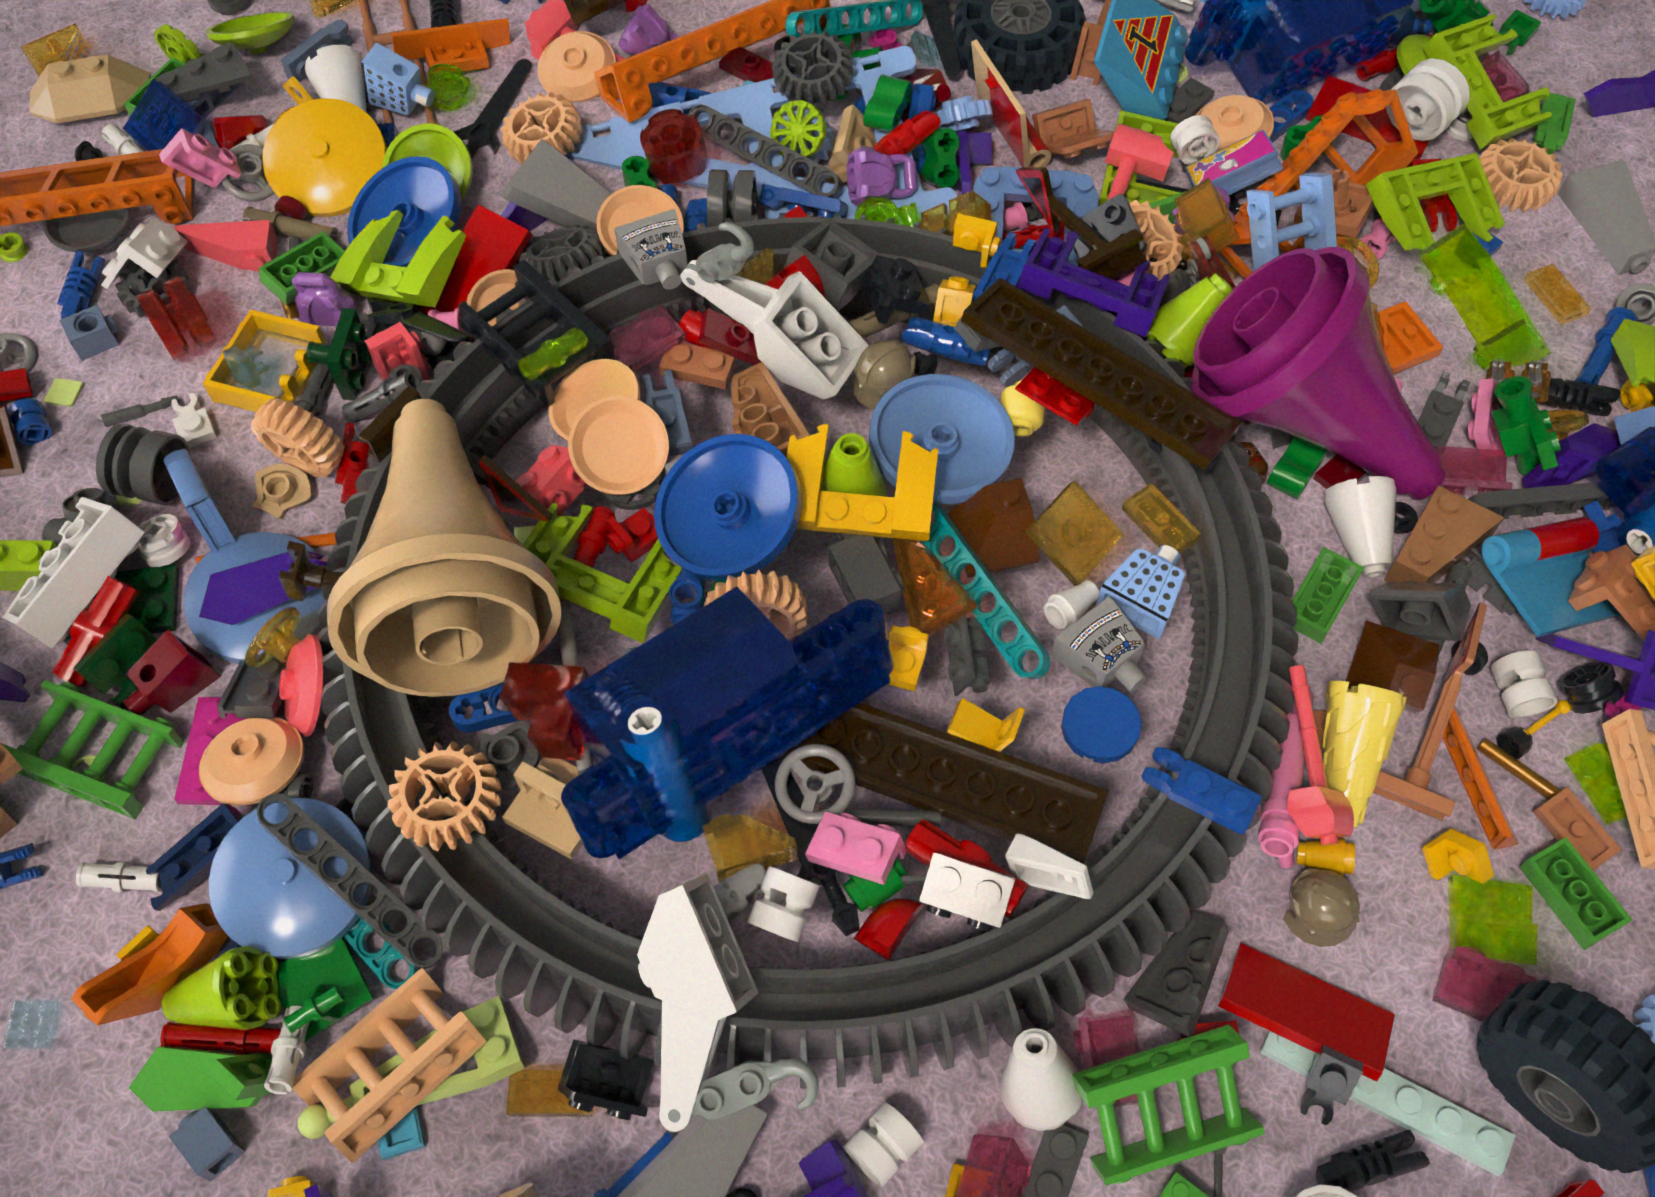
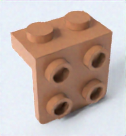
(1070, 129)
(1614, 578)

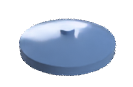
(957, 419)
(232, 641)
(270, 897)

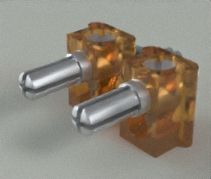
(1535, 372)

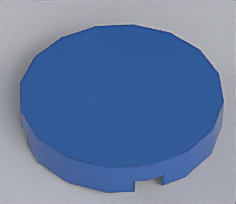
(1101, 724)

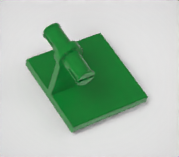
(324, 985)

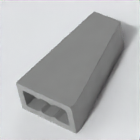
(556, 188)
(1611, 215)
(700, 1157)

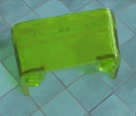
(1483, 299)

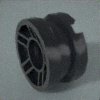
(1591, 687)

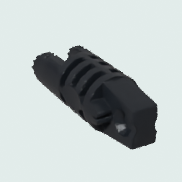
(442, 13)
(1584, 397)
(1371, 1163)

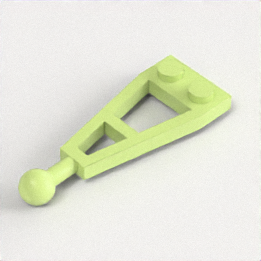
(494, 1060)

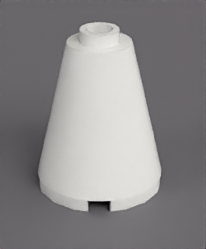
(337, 74)
(1365, 521)
(1039, 1082)

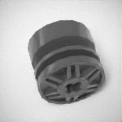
(134, 466)

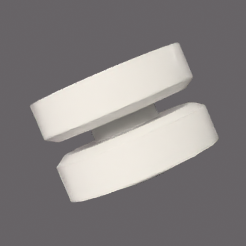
(1431, 97)

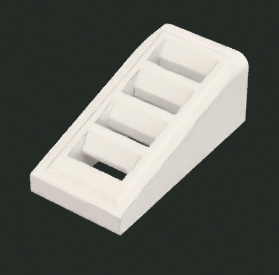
(1047, 868)

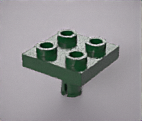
(345, 355)

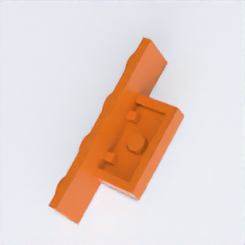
(454, 44)

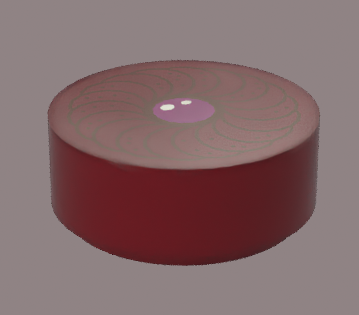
(291, 207)

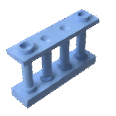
(1317, 215)

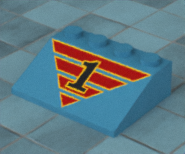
(1141, 55)

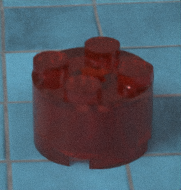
(674, 146)

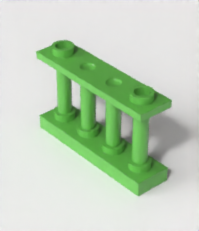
(88, 783)
(1157, 1067)

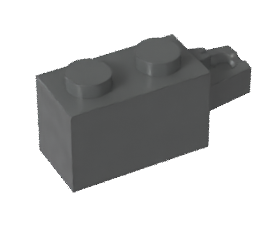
(863, 571)

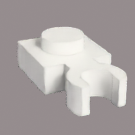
(193, 422)

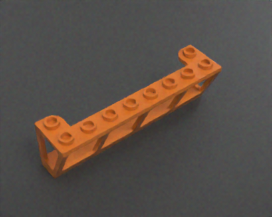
(631, 76)
(1384, 159)
(94, 188)

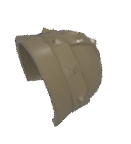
(880, 369)
(1322, 908)

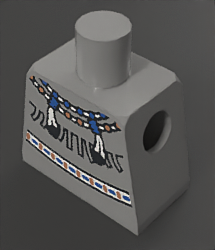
(654, 248)
(1102, 648)

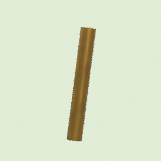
(1518, 769)

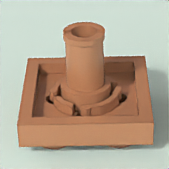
(1351, 205)

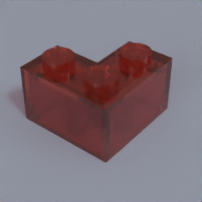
(538, 695)

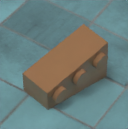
(1442, 537)

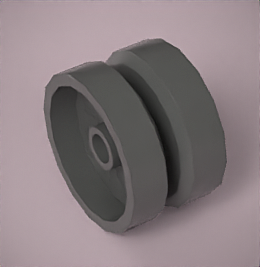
(728, 203)

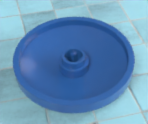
(419, 191)
(728, 507)

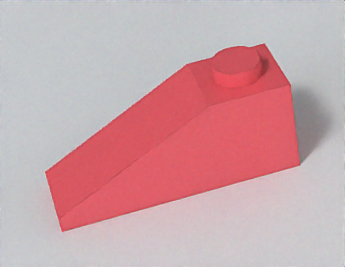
(233, 243)

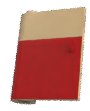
(1008, 112)

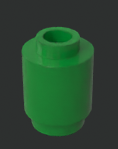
(872, 894)

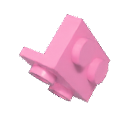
(199, 158)
(1483, 427)
(855, 847)

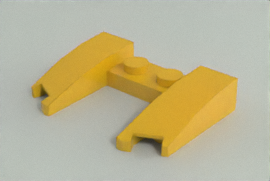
(898, 517)

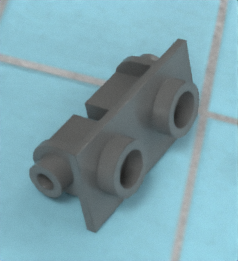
(1480, 576)
(965, 670)

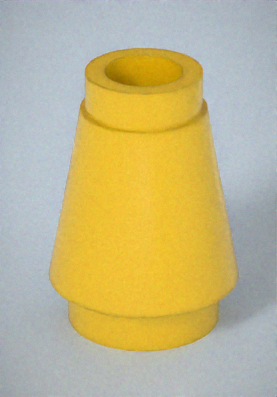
(1334, 857)

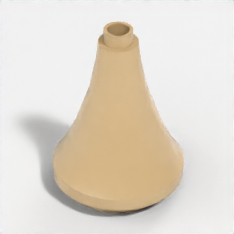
(441, 580)

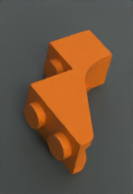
(143, 978)

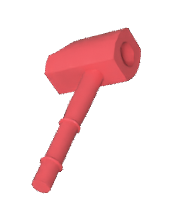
(548, 24)
(1136, 152)
(1316, 809)

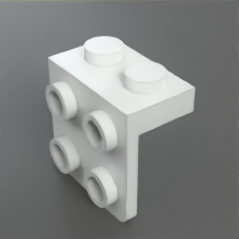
(148, 246)

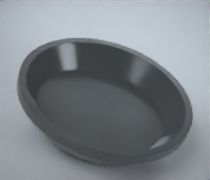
(87, 231)

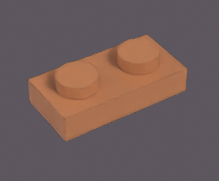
(698, 365)
(1570, 819)

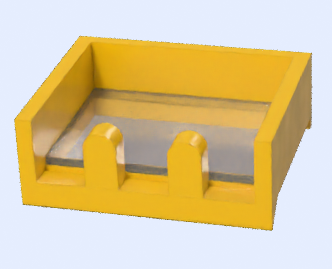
(284, 351)

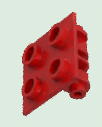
(1055, 396)

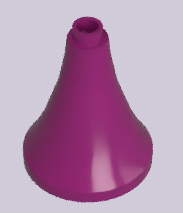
(1307, 358)

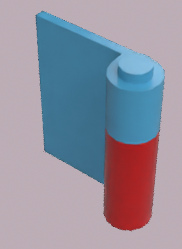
(1540, 571)

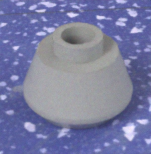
(1639, 292)

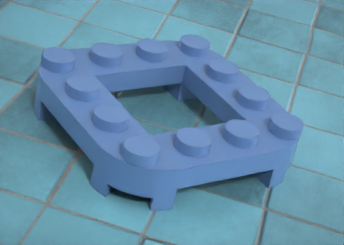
(1004, 184)

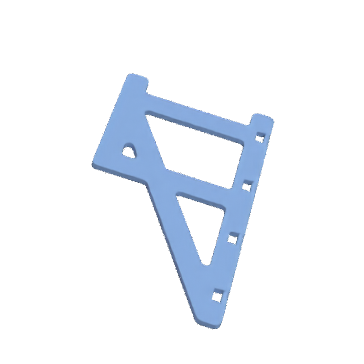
(754, 106)

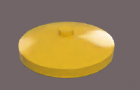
(323, 155)

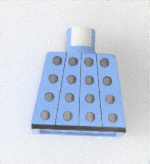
(393, 81)
(1146, 588)

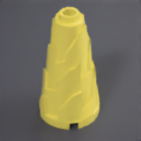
(1358, 739)

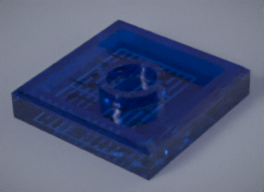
(160, 117)

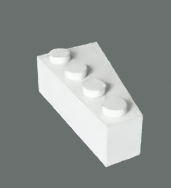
(73, 572)

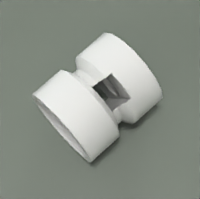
(1524, 684)
(778, 919)
(883, 1144)

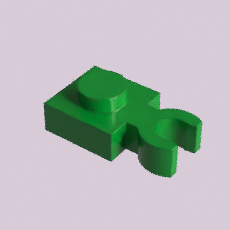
(1523, 25)

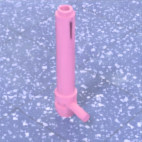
(1278, 830)

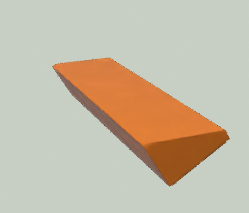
(1477, 784)

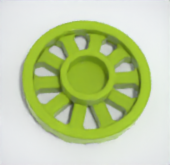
(175, 44)
(799, 127)

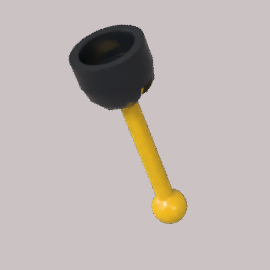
(1523, 737)

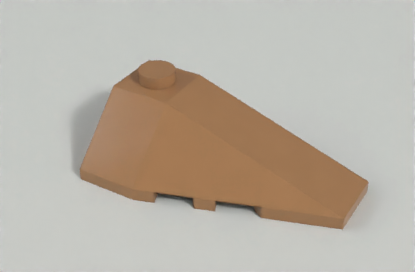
(763, 408)

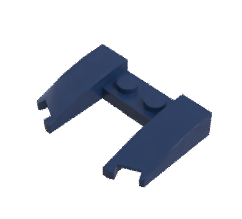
(191, 859)

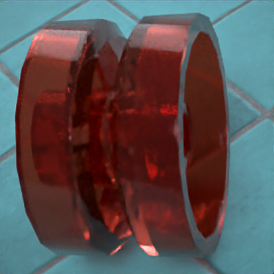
(178, 316)

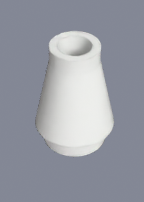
(1071, 604)

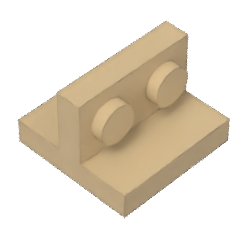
(850, 136)
(539, 805)

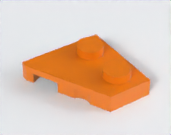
(1406, 337)

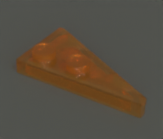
(930, 591)

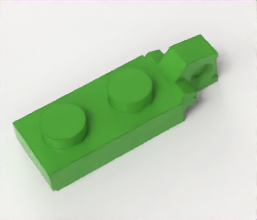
(1556, 129)

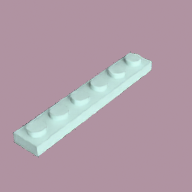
(1412, 1109)

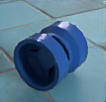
(29, 421)

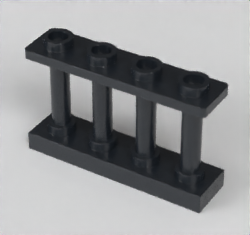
(549, 305)

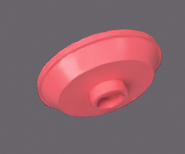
(302, 685)

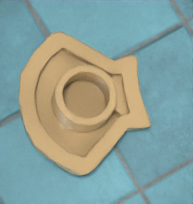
(281, 489)

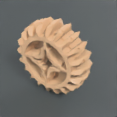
(541, 118)
(1537, 171)
(1159, 237)
(297, 437)
(773, 596)
(462, 770)

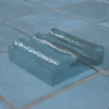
(926, 49)
(32, 1025)

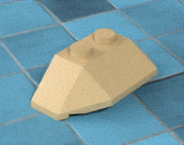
(85, 88)

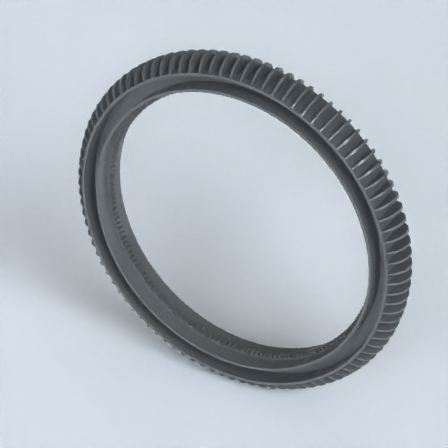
(1139, 887)

